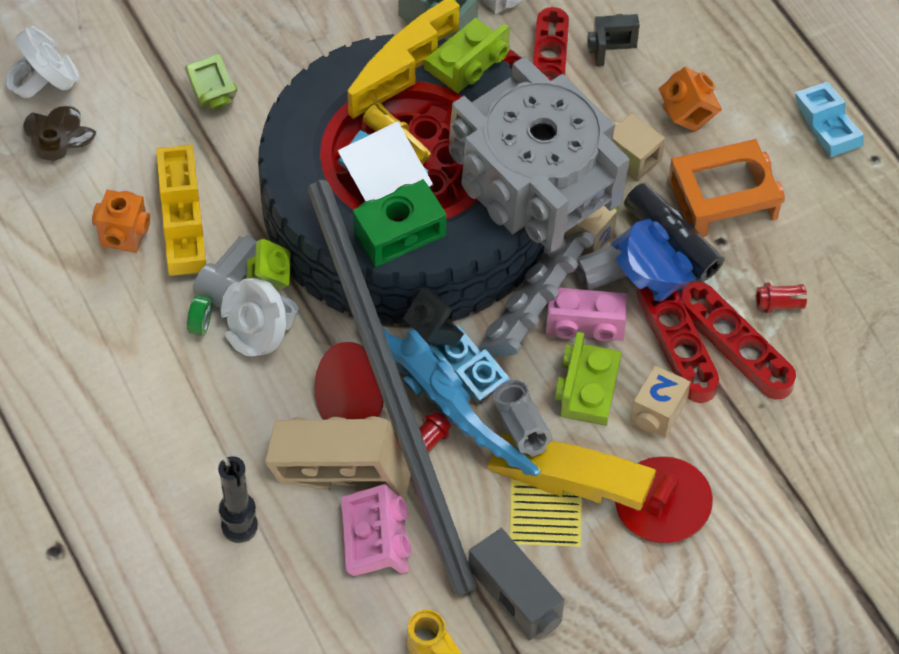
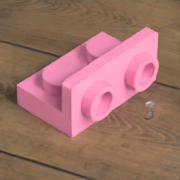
(587, 311)
(375, 531)

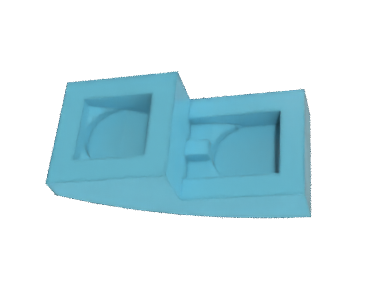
(827, 119)

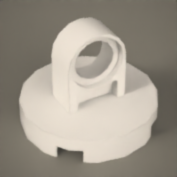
(41, 63)
(256, 316)

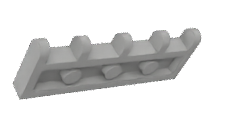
(541, 286)

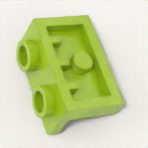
(468, 54)
(589, 381)

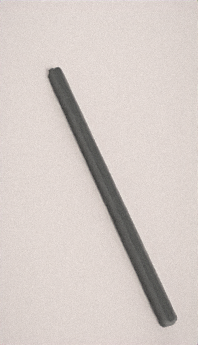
(392, 389)

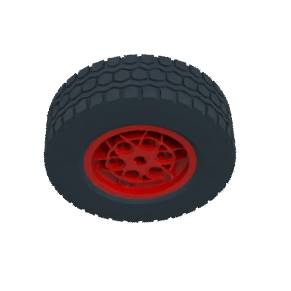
(301, 146)

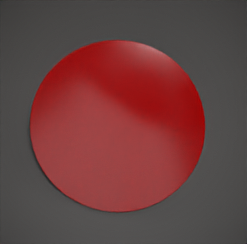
(347, 384)
(675, 504)

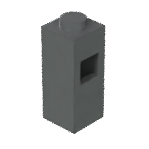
(516, 584)

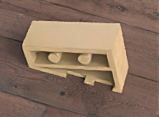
(339, 453)

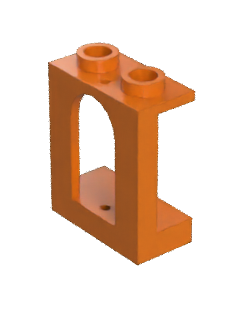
(699, 211)

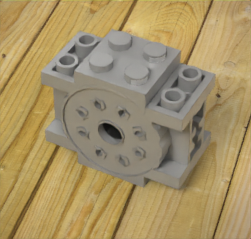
(537, 154)

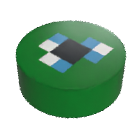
(199, 315)

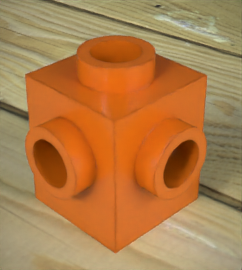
(690, 98)
(121, 220)

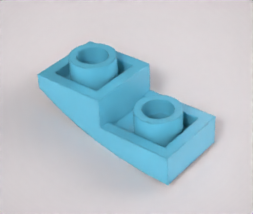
(476, 369)

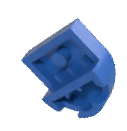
(652, 261)

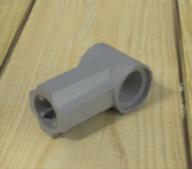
(230, 268)
(599, 268)
(521, 417)

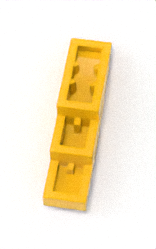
(396, 63)
(181, 209)
(582, 473)

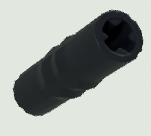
(683, 237)

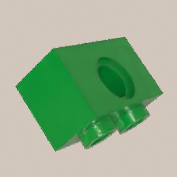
(387, 239)

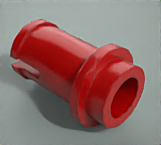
(779, 297)
(434, 429)

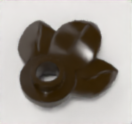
(57, 132)

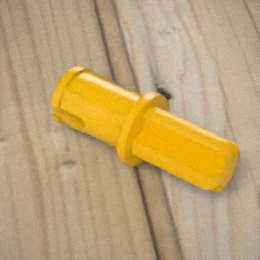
(378, 118)

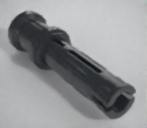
(237, 506)

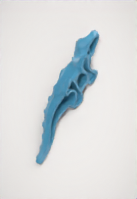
(444, 390)

